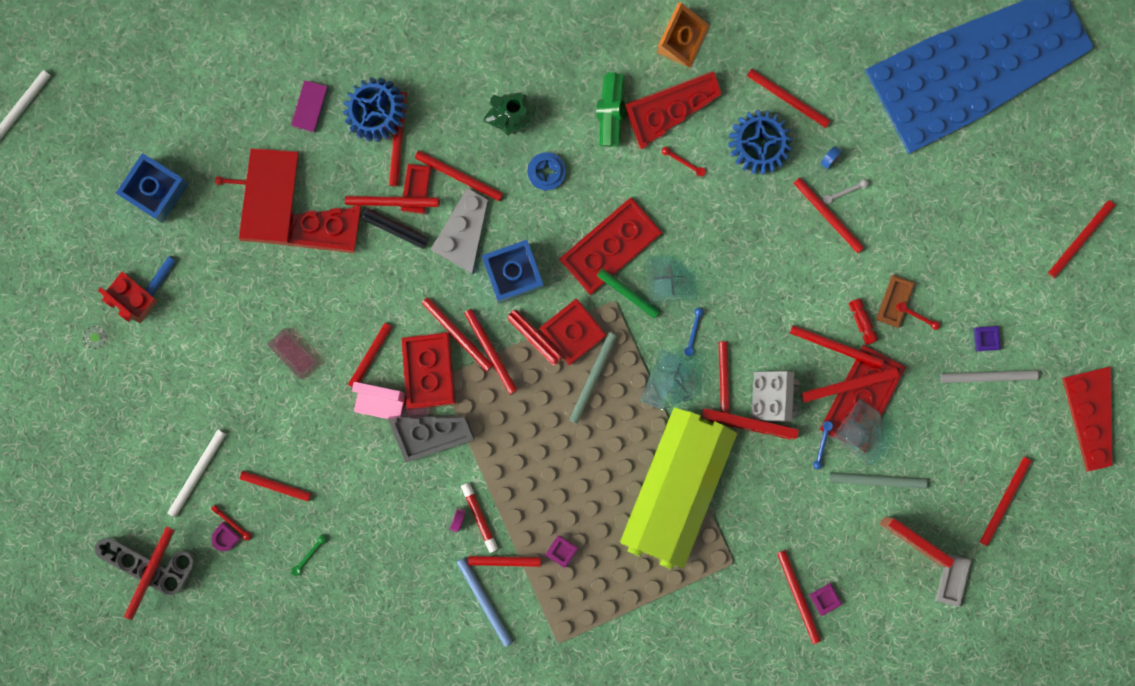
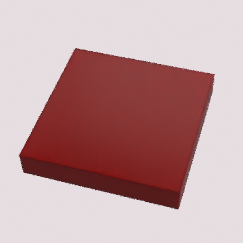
(572, 331)

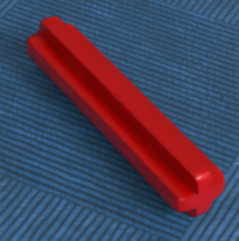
(535, 337)

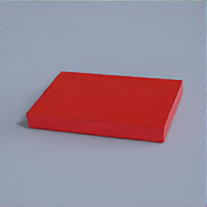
(428, 371)
(917, 542)

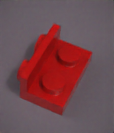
(129, 298)

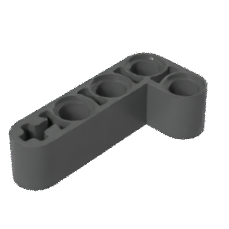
(163, 572)

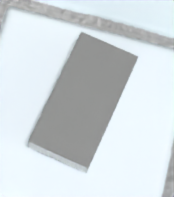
(953, 581)

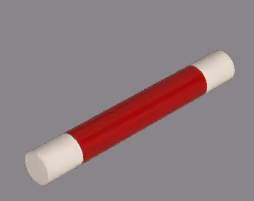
(479, 517)

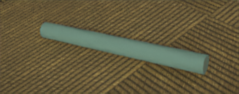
(593, 377)
(877, 480)

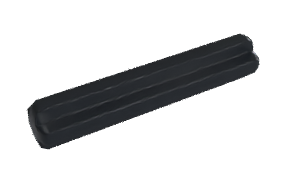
(395, 228)

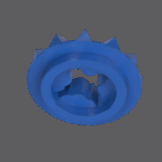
(538, 163)

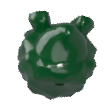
(511, 113)

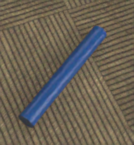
(160, 275)

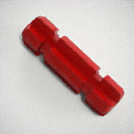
(863, 321)

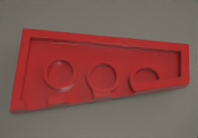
(662, 110)
(326, 229)
(1091, 413)

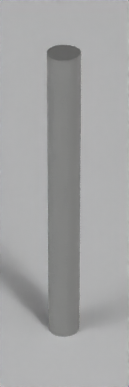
(989, 376)

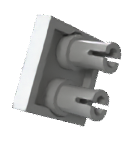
(774, 396)

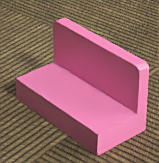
(378, 401)

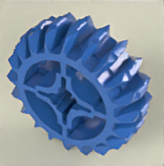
(370, 118)
(770, 140)

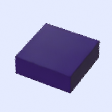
(987, 338)

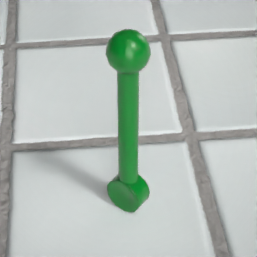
(295, 571)

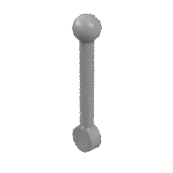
(827, 199)

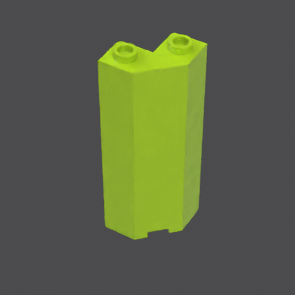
(678, 488)

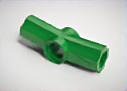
(611, 110)

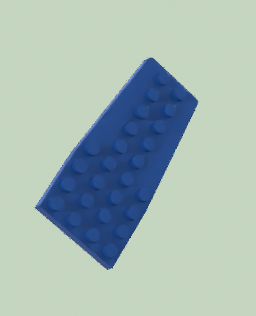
(975, 68)

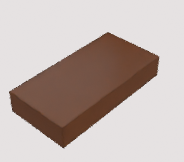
(897, 291)

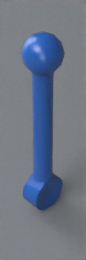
(689, 350)
(827, 425)

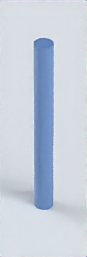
(484, 602)

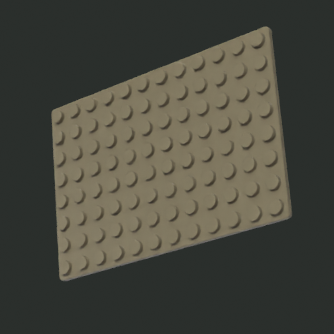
(577, 477)

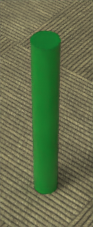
(628, 293)

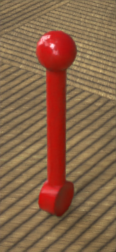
(699, 171)
(219, 181)
(901, 307)
(246, 535)

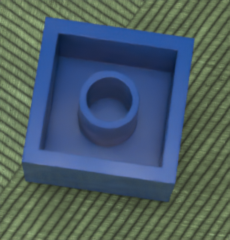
(152, 188)
(512, 271)

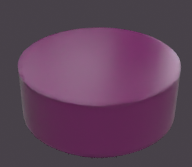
(457, 520)

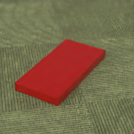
(269, 196)
(610, 245)
(875, 395)

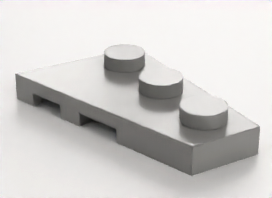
(462, 232)

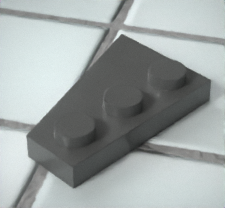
(429, 434)

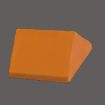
(683, 36)

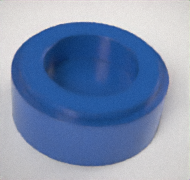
(831, 157)

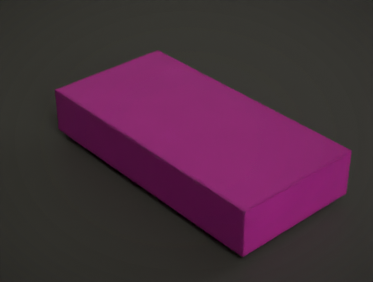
(309, 106)

